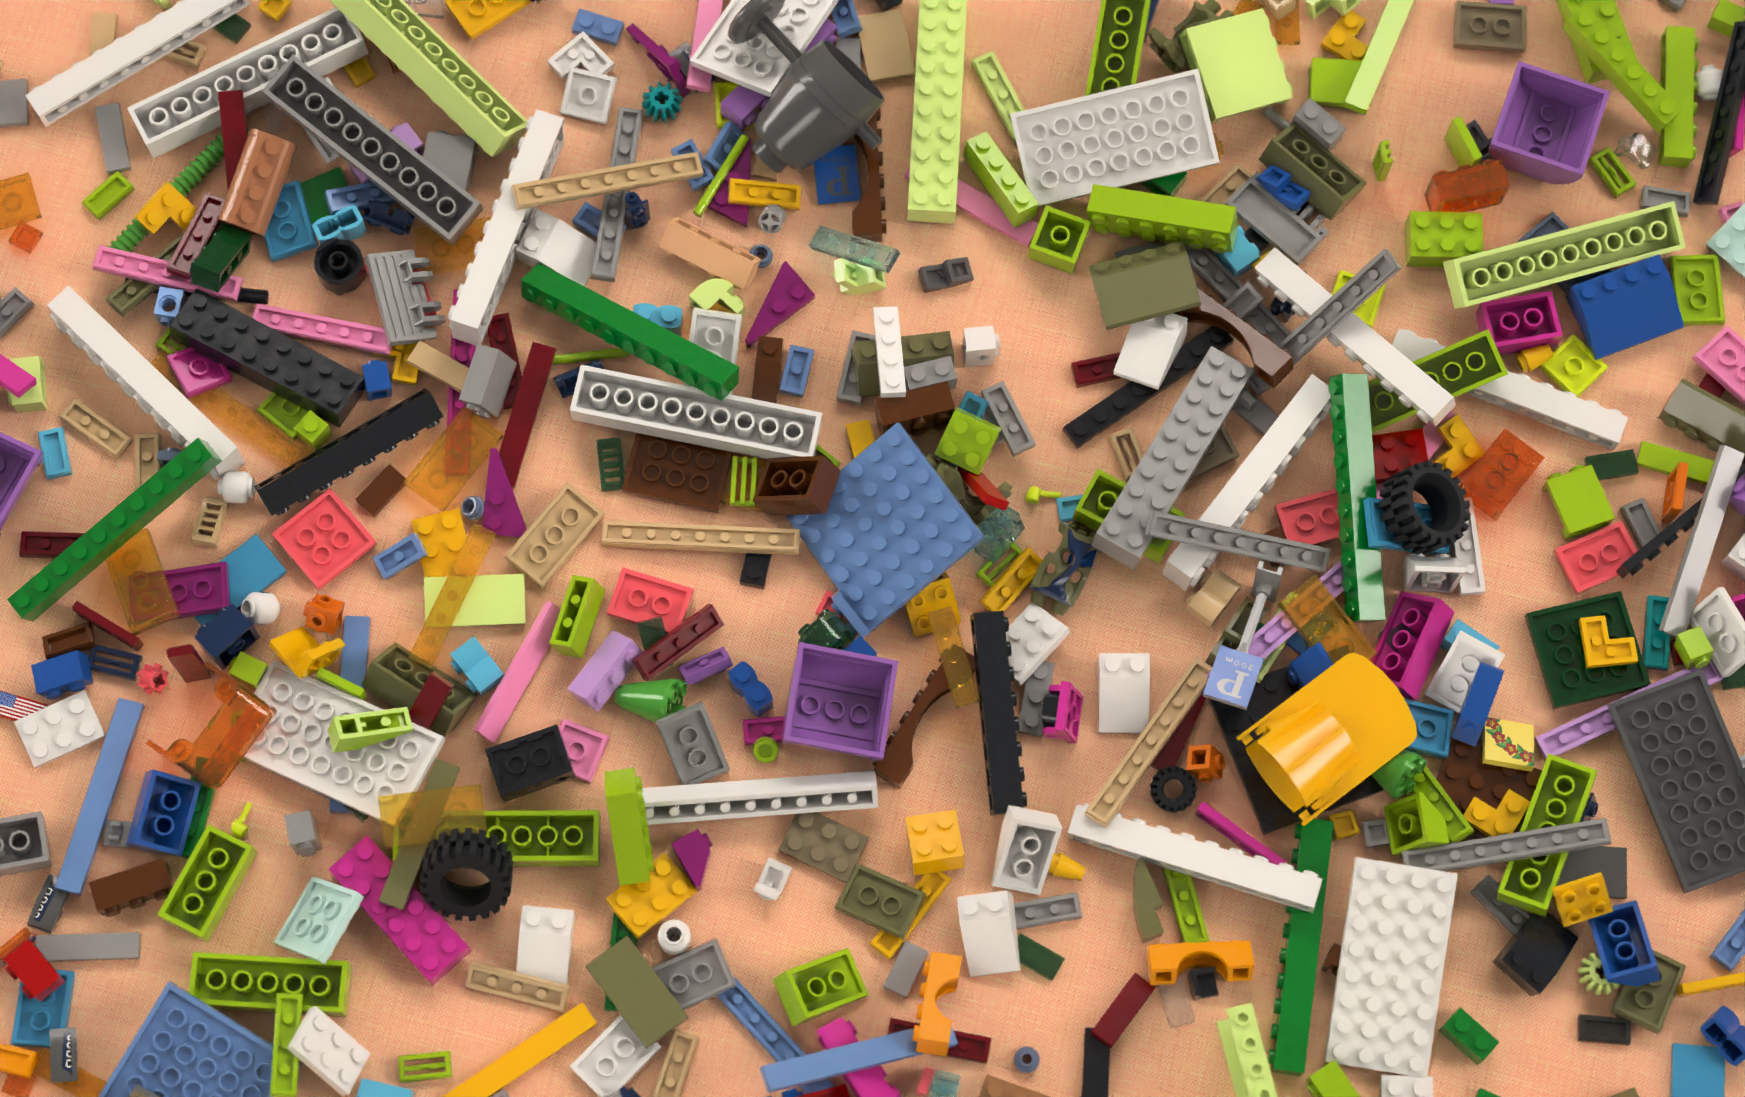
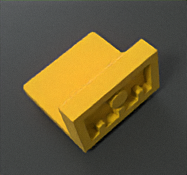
(934, 597)
(304, 653)
(1582, 899)

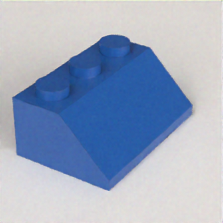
(1308, 665)
(163, 813)
(1625, 946)

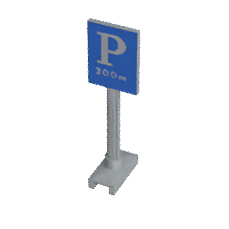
(1236, 670)

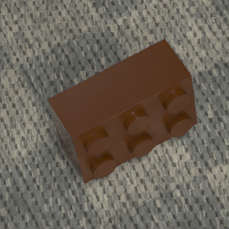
(917, 411)
(796, 485)

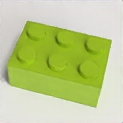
(1441, 237)

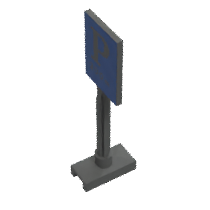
(838, 176)

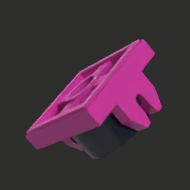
(1062, 712)

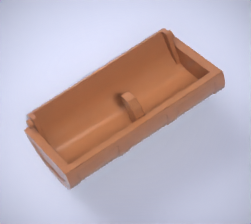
(257, 182)

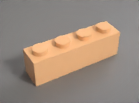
(709, 253)

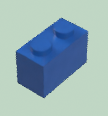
(62, 674)

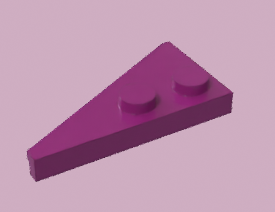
(660, 57)
(719, 202)
(784, 299)
(500, 505)

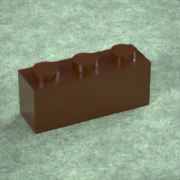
(132, 887)

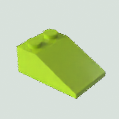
(820, 986)

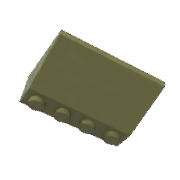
(1145, 285)

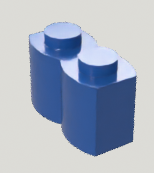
(755, 693)
(1726, 1033)

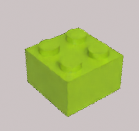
(1059, 239)
(968, 441)

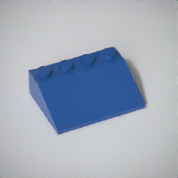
(1626, 307)

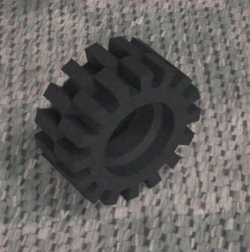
(1187, 795)

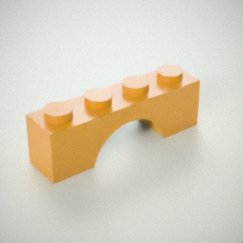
(1230, 959)
(935, 1028)

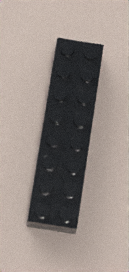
(267, 357)

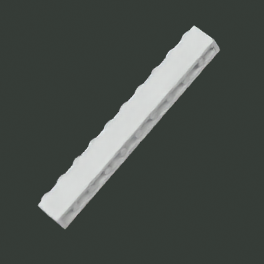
(128, 56)
(1358, 340)
(1533, 399)
(760, 797)
(1199, 859)

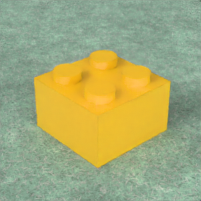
(934, 842)

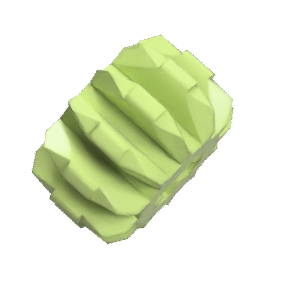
(1592, 978)

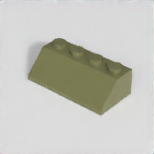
(1315, 169)
(915, 350)
(1705, 417)
(401, 680)

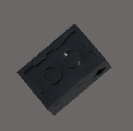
(530, 763)

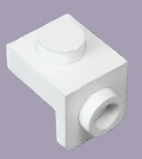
(772, 880)

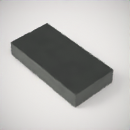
(1604, 1030)

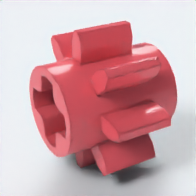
(157, 674)

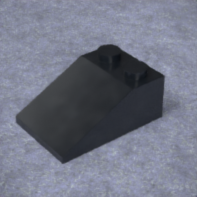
(1536, 952)

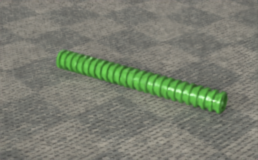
(183, 184)

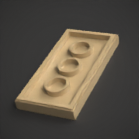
(554, 535)

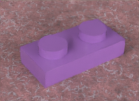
(705, 666)

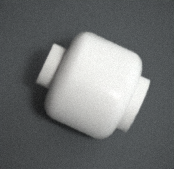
(1708, 82)
(236, 487)
(260, 608)
(674, 928)

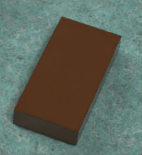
(381, 490)
(69, 640)

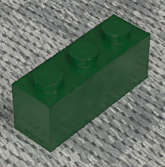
(220, 258)

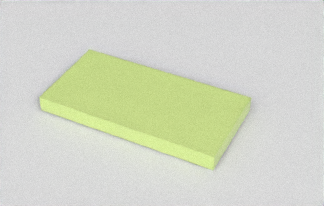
(488, 602)

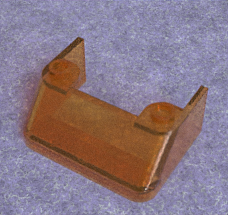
(224, 738)

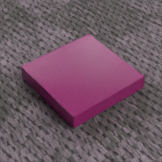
(196, 372)

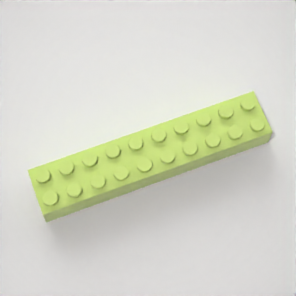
(438, 71)
(937, 111)
(1564, 255)

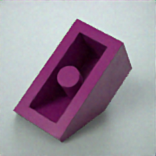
(694, 855)

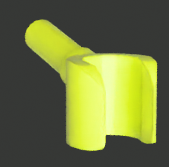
(1035, 492)
(238, 828)

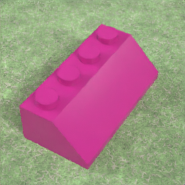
(1414, 659)
(865, 1082)

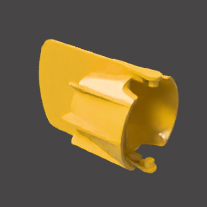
(1331, 735)

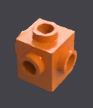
(324, 614)
(1205, 762)

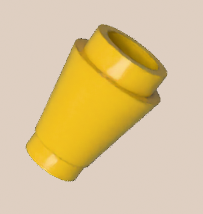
(1533, 357)
(1066, 867)

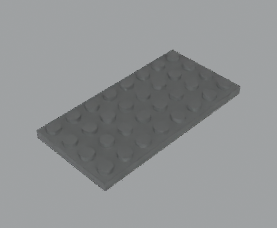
(1687, 776)

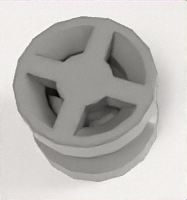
(766, 220)

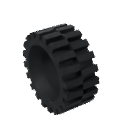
(1443, 498)
(472, 852)

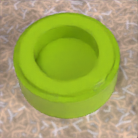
(765, 749)

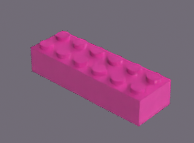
(417, 930)

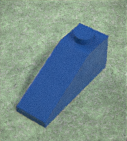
(1477, 704)

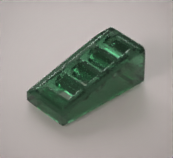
(606, 444)

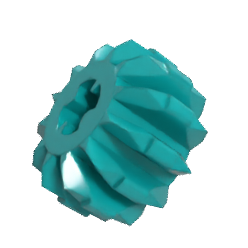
(657, 110)

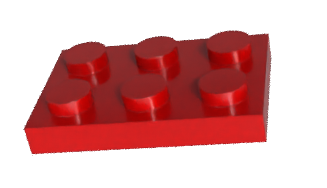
(1397, 452)

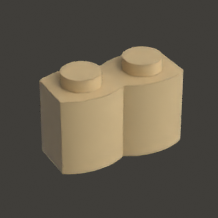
(1213, 597)

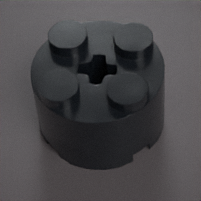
(343, 253)

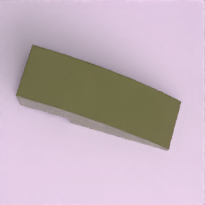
(1234, 631)
(1145, 903)

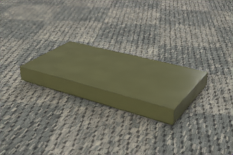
(636, 992)

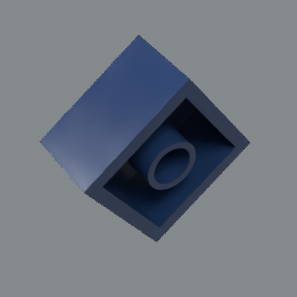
(226, 636)

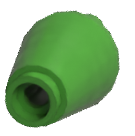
(652, 698)
(1399, 772)

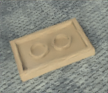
(885, 46)

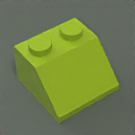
(1414, 824)

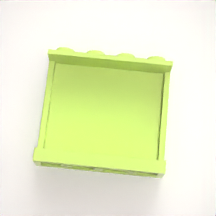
(1236, 64)
(1245, 1053)

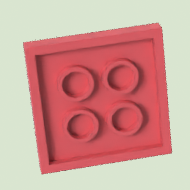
(324, 539)

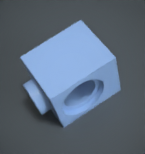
(165, 298)

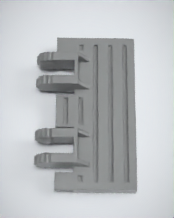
(1278, 222)
(399, 301)

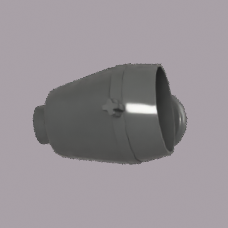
(816, 103)

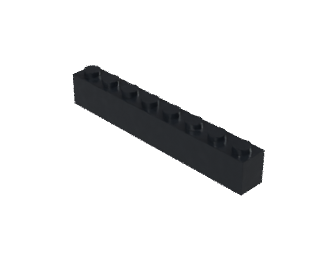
(349, 452)
(997, 711)

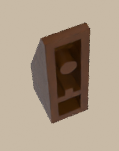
(767, 369)

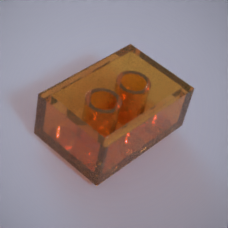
(1468, 187)
(1501, 474)

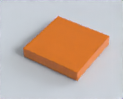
(1674, 493)

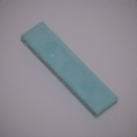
(854, 249)

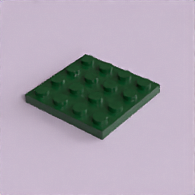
(1561, 652)

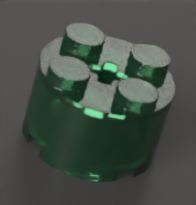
(827, 631)

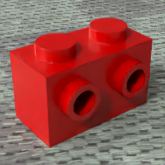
(33, 970)

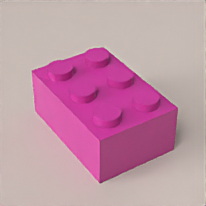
(1521, 322)

